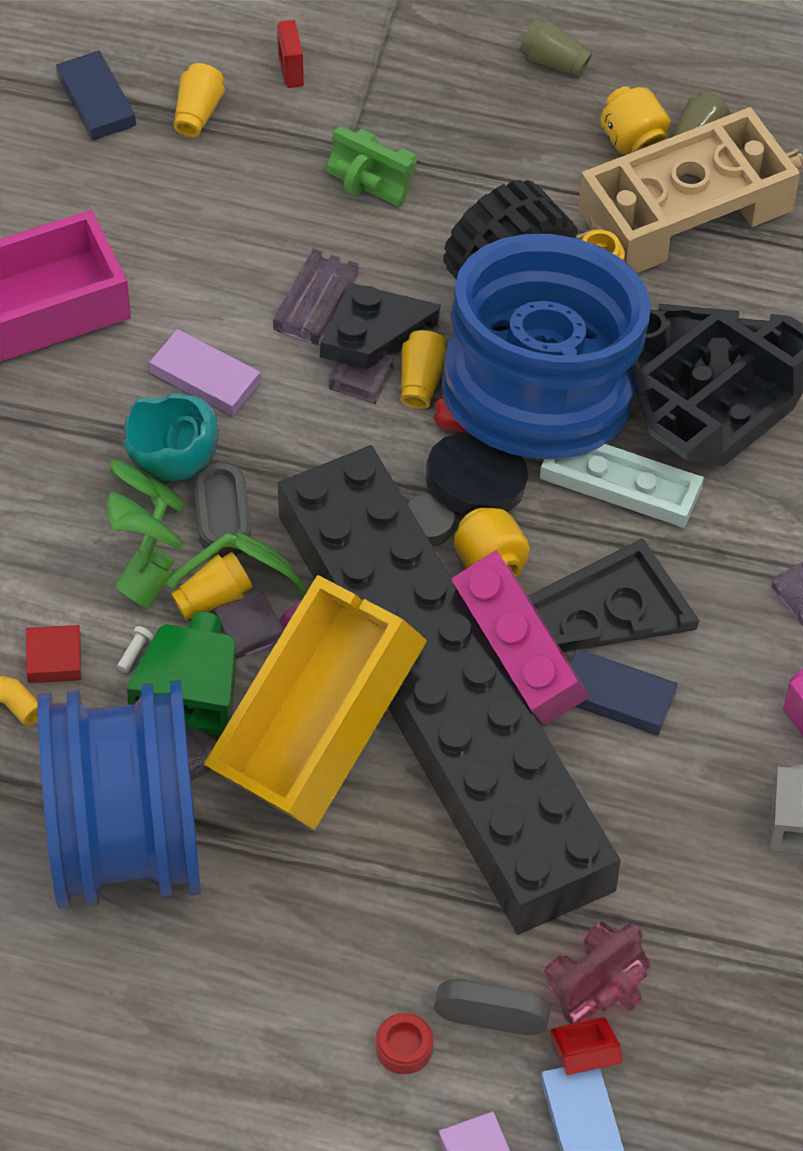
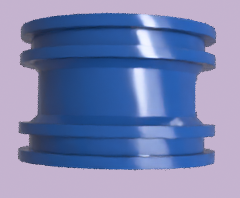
(544, 345)
(117, 794)

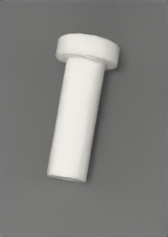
(141, 636)

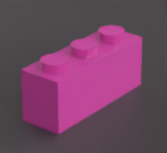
(520, 638)

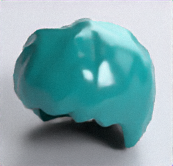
(171, 436)

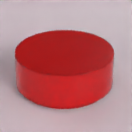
(404, 1043)

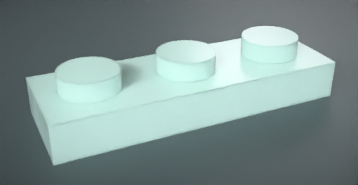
(628, 482)

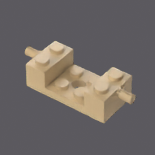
(648, 203)

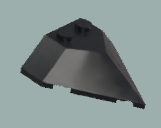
(716, 379)

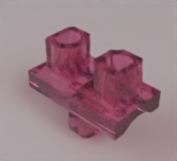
(603, 977)

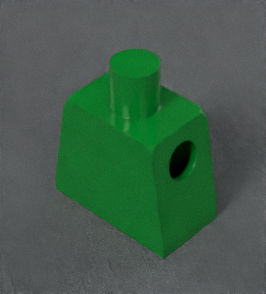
(201, 661)

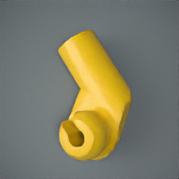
(19, 700)

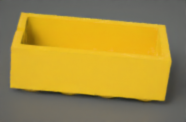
(316, 701)

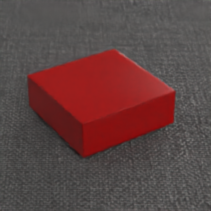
(290, 53)
(53, 653)
(586, 1045)

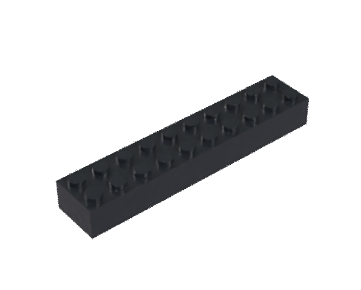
(458, 699)

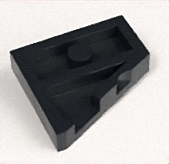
(373, 324)

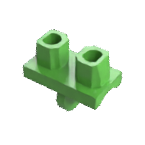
(370, 166)

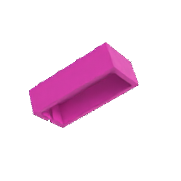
(58, 284)

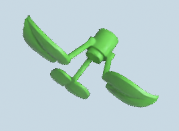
(151, 566)

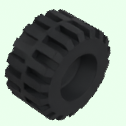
(502, 214)

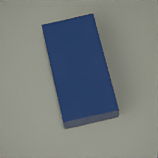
(96, 95)
(623, 692)

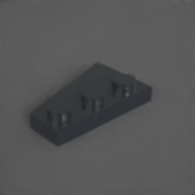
(614, 602)

